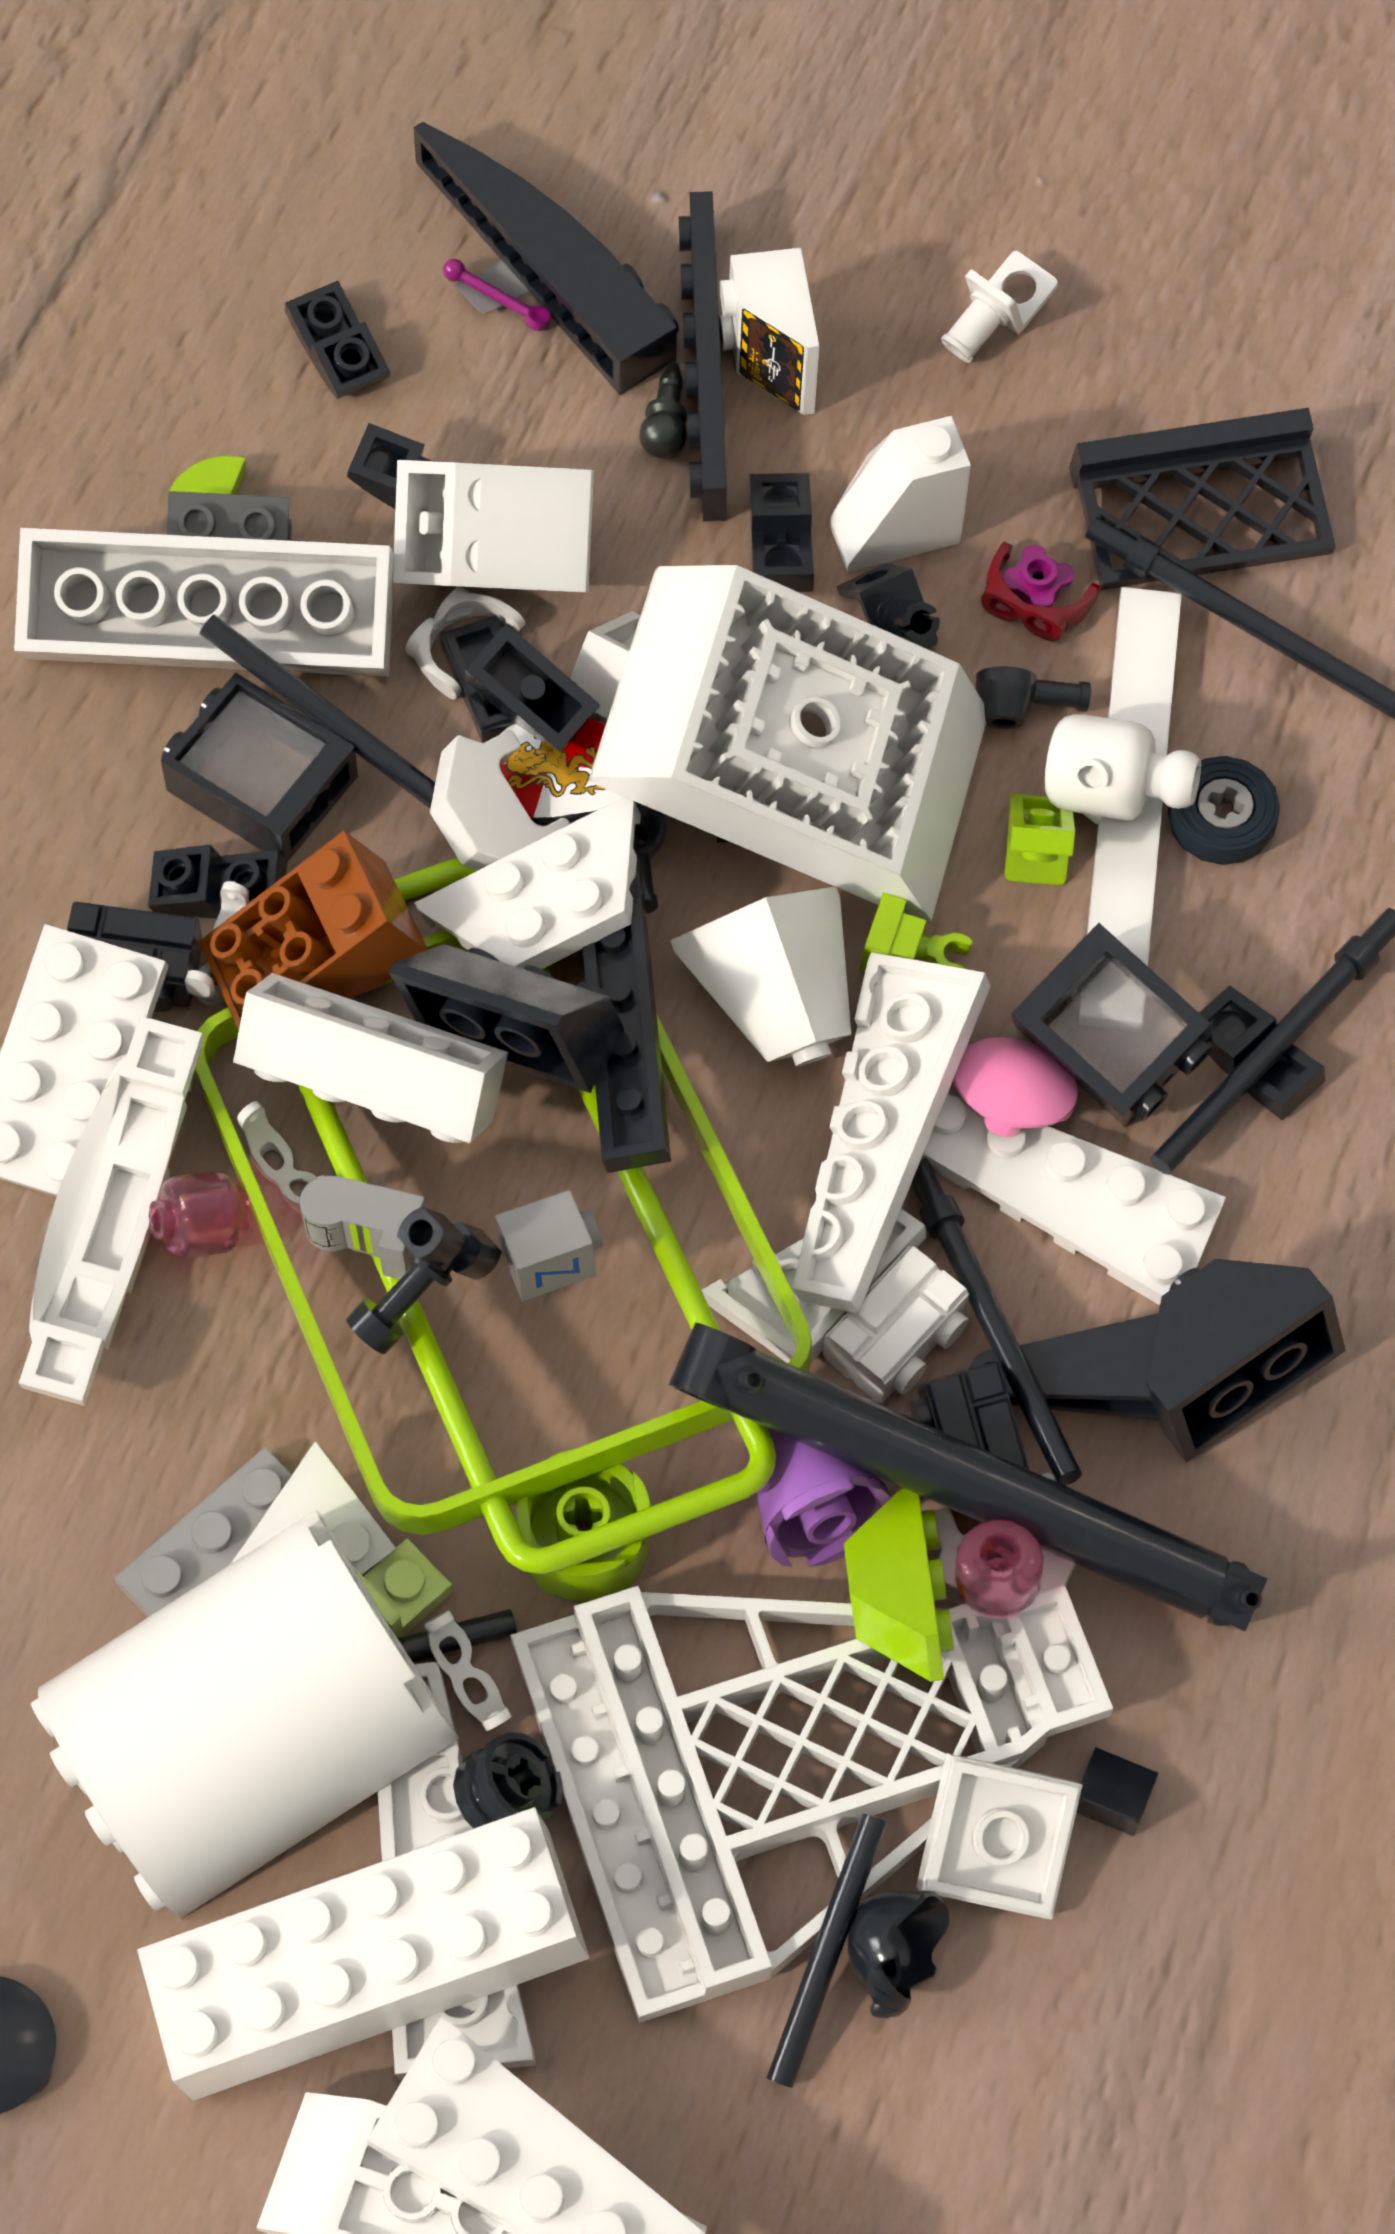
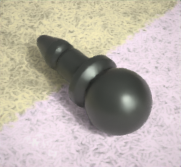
(663, 429)

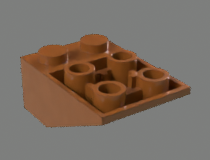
(321, 924)

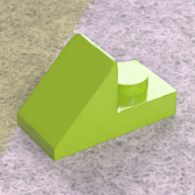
(1038, 840)

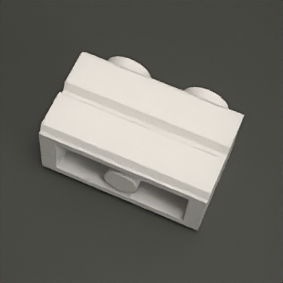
(897, 1326)

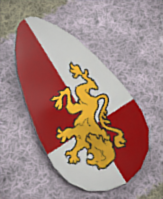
(557, 783)

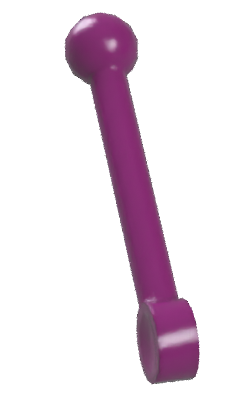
(536, 316)

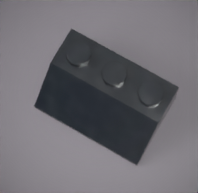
(540, 1021)

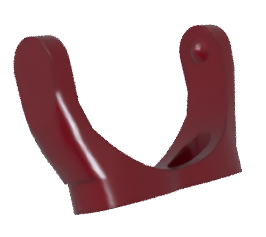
(1056, 619)

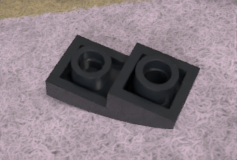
(336, 340)
(191, 878)

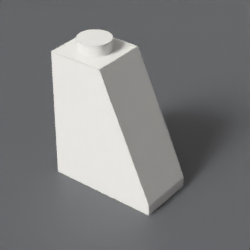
(904, 497)
(777, 972)

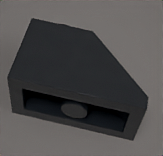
(530, 689)

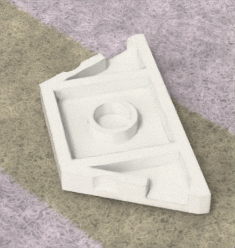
(548, 894)

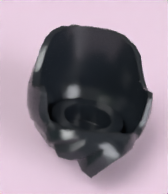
(894, 1946)

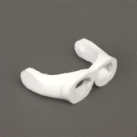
(456, 606)
(199, 982)
(262, 1138)
(491, 1710)

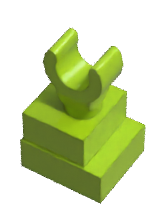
(902, 936)

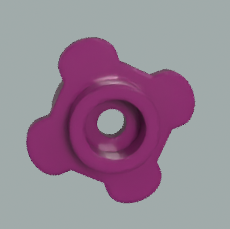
(1035, 591)

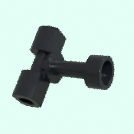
(436, 1250)

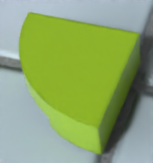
(213, 475)

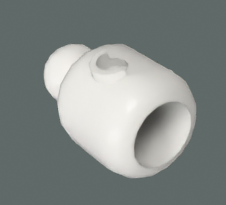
(1113, 768)

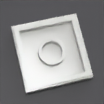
(999, 1836)

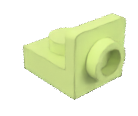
(406, 1587)

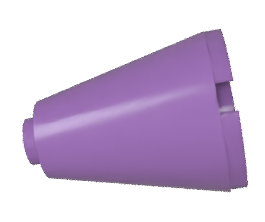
(814, 1503)

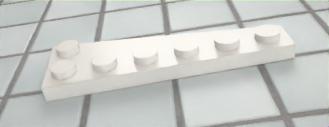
(901, 1066)
(1083, 1195)
(417, 1813)
(508, 2150)

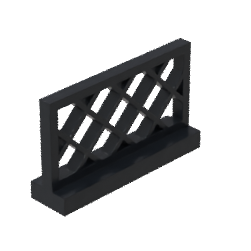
(1206, 449)

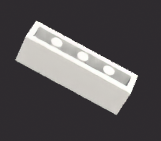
(370, 1058)

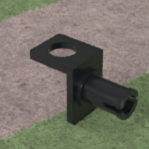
(894, 603)

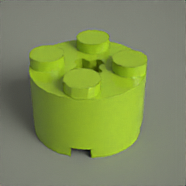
(600, 1500)

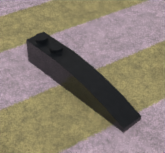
(557, 261)

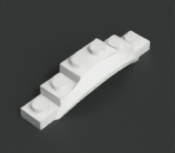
(103, 1210)

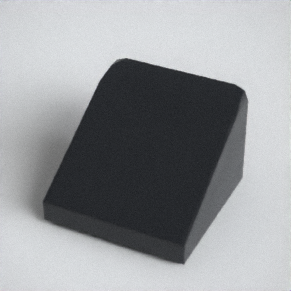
(1115, 1791)

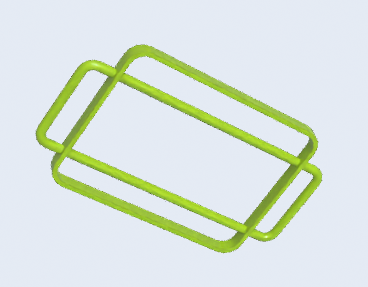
(490, 1495)

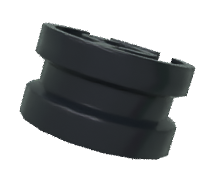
(506, 1780)

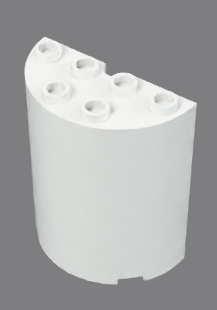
(241, 1718)

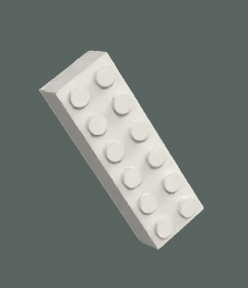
(152, 593)
(361, 1954)

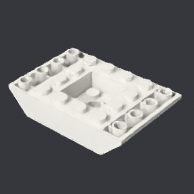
(718, 738)

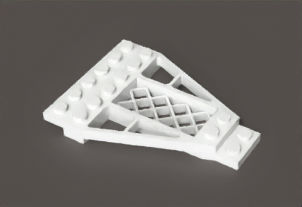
(644, 1801)

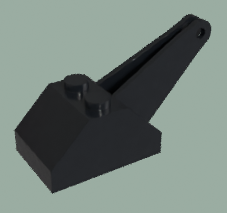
(1204, 1363)

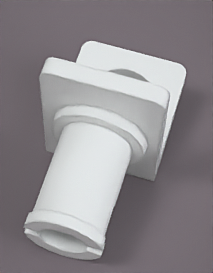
(995, 307)

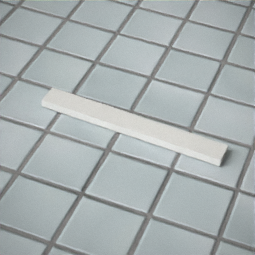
(1140, 694)

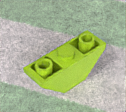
(897, 1586)

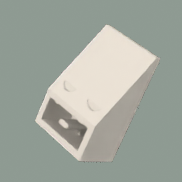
(493, 526)

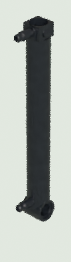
(965, 1477)

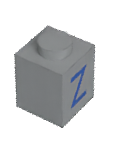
(548, 1244)

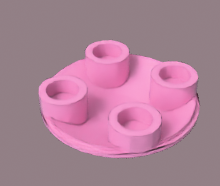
(1014, 1085)

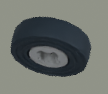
(1243, 830)

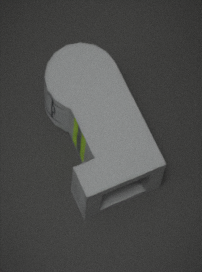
(359, 1217)

